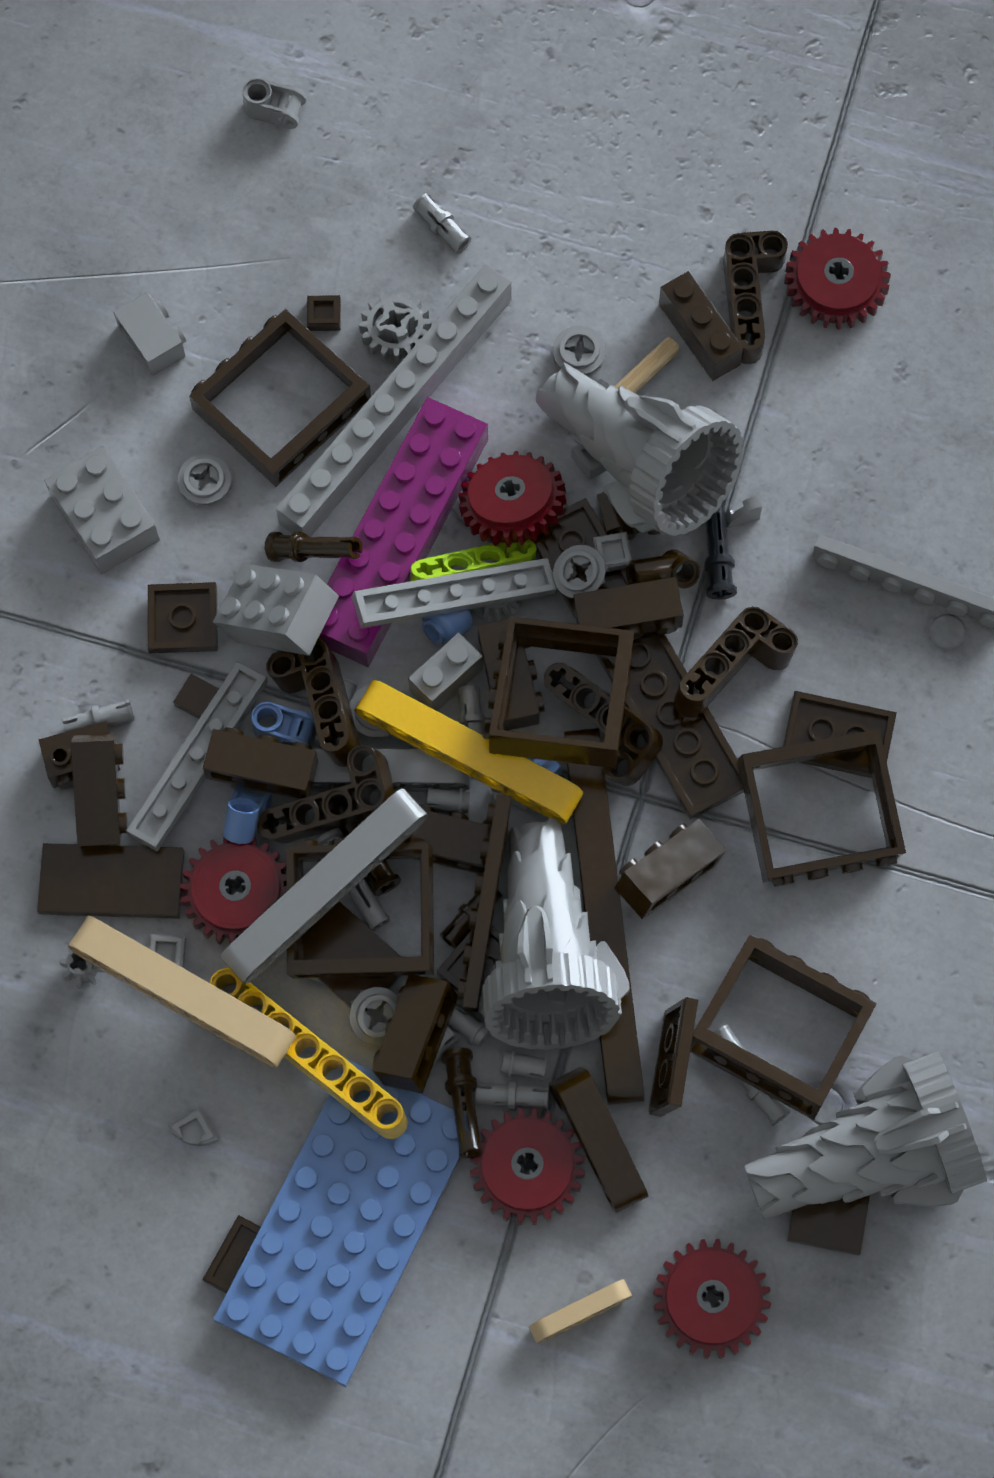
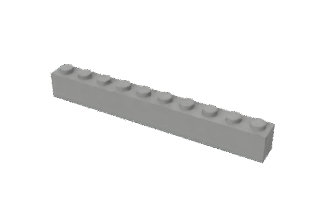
(395, 402)

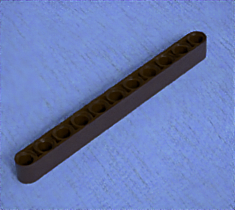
(605, 919)

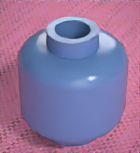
(445, 626)

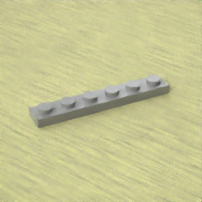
(901, 578)
(453, 593)
(186, 771)

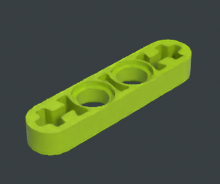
(472, 559)

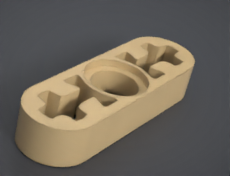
(580, 1311)

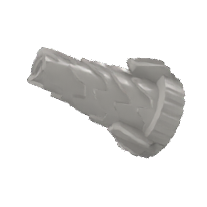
(666, 460)
(550, 978)
(898, 1140)

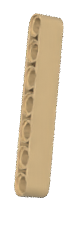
(182, 991)

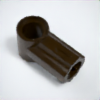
(664, 567)

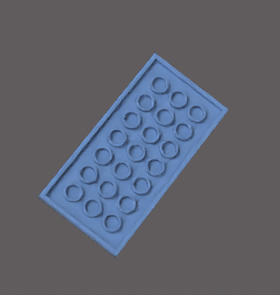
(342, 1233)

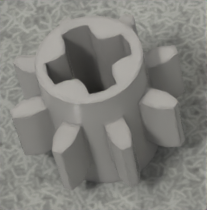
(76, 973)

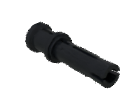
(719, 562)

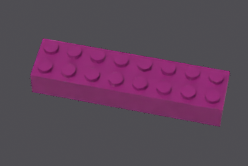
(403, 519)

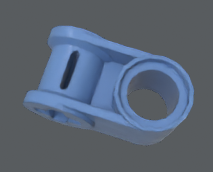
(288, 723)
(243, 815)

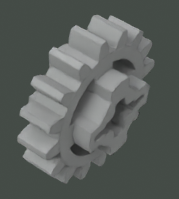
(397, 312)

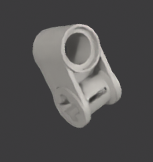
(276, 102)

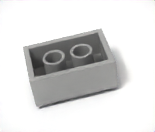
(102, 509)
(276, 608)

